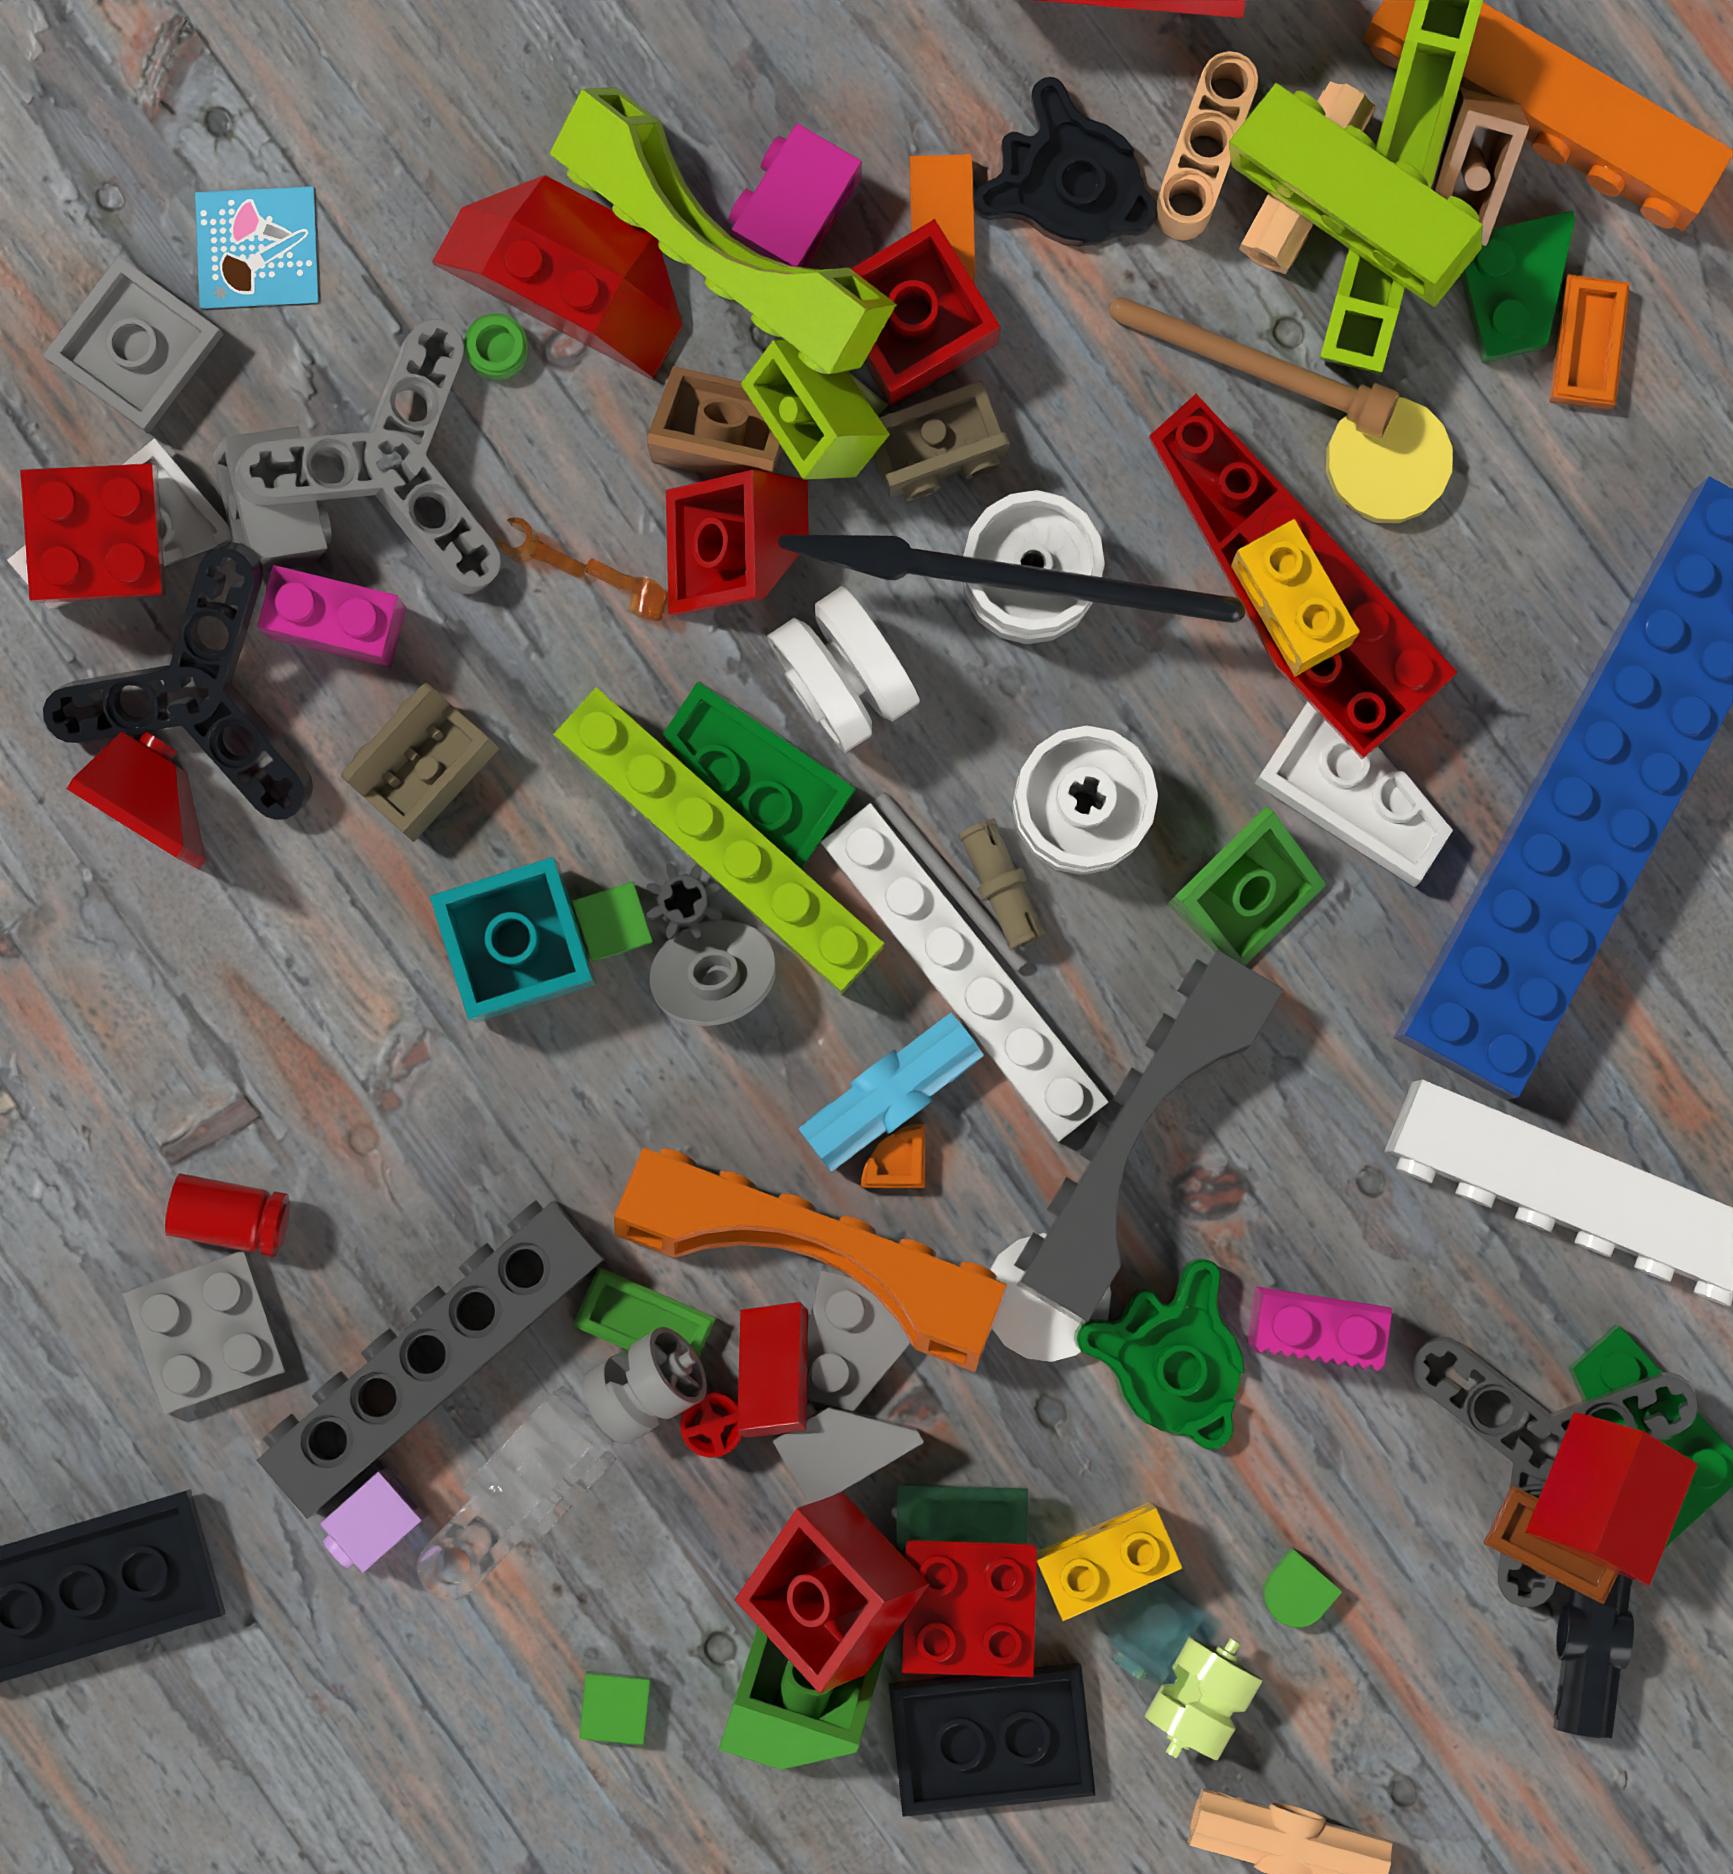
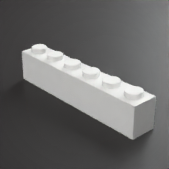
(1567, 1186)

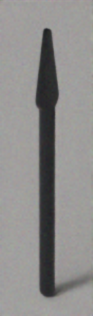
(894, 558)

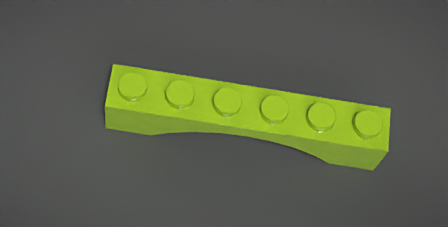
(1413, 133)
(626, 158)
(719, 840)

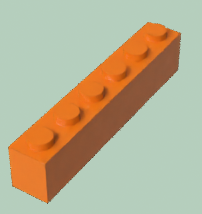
(1579, 115)

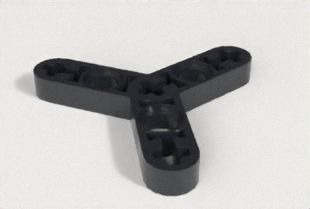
(209, 669)

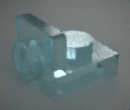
(1153, 1631)

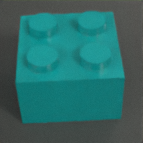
(513, 940)

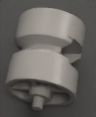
(642, 1386)

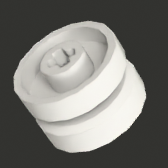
(1032, 529)
(836, 674)
(1092, 763)

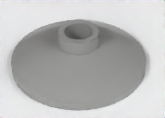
(713, 976)

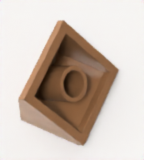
(710, 427)

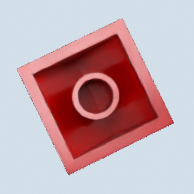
(1612, 1496)

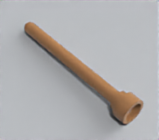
(1365, 406)

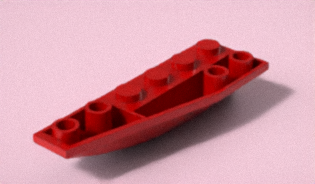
(1236, 500)

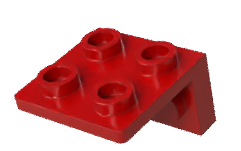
(974, 1611)

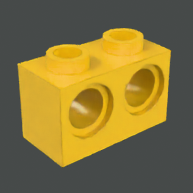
(1294, 597)
(1107, 1560)

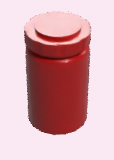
(227, 1214)

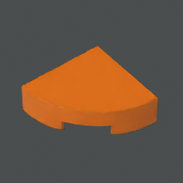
(897, 1160)

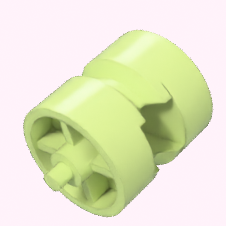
(1203, 1698)

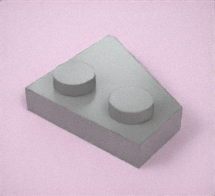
(848, 1342)

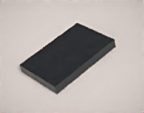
(991, 1740)

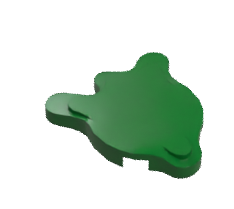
(1174, 1359)

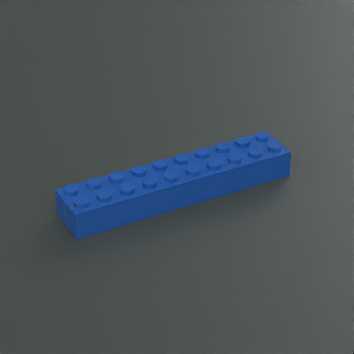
(1589, 814)

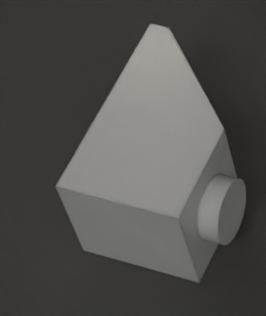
(841, 1449)

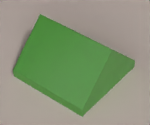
(1249, 889)

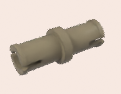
(1002, 884)

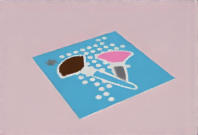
(256, 247)

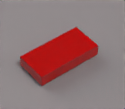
(773, 1370)

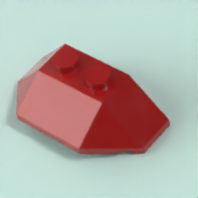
(569, 269)

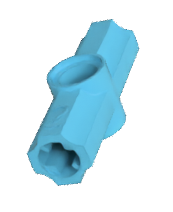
(891, 1091)

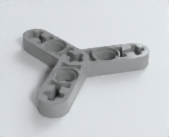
(363, 477)

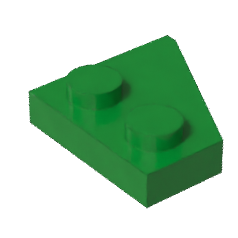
(1517, 284)

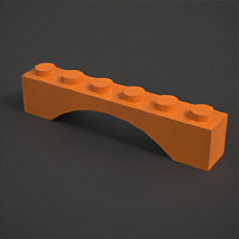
(687, 1209)

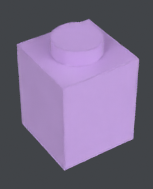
(371, 1521)

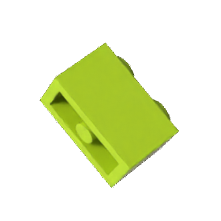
(814, 415)

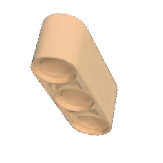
(1209, 117)

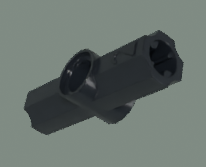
(1593, 1648)

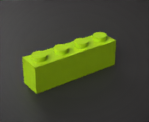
(1357, 193)

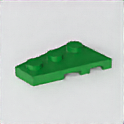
(1618, 1362)

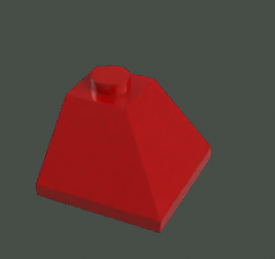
(728, 536)
(145, 793)

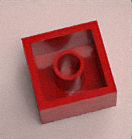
(937, 314)
(93, 533)
(831, 1592)

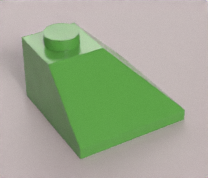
(783, 1717)

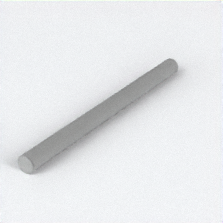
(949, 880)

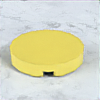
(1393, 475)

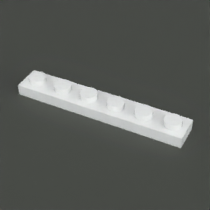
(964, 972)

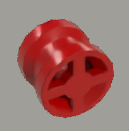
(706, 1436)

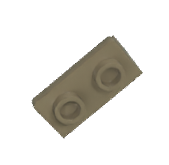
(939, 441)
(419, 761)

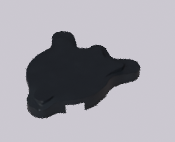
(1069, 178)

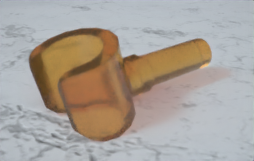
(539, 550)
(647, 596)

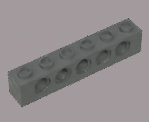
(316, 1479)

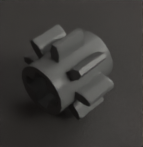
(667, 896)

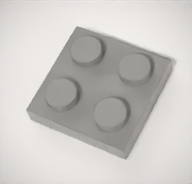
(133, 344)
(205, 1332)

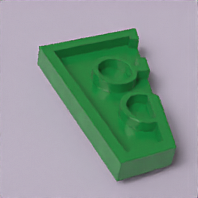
(758, 772)

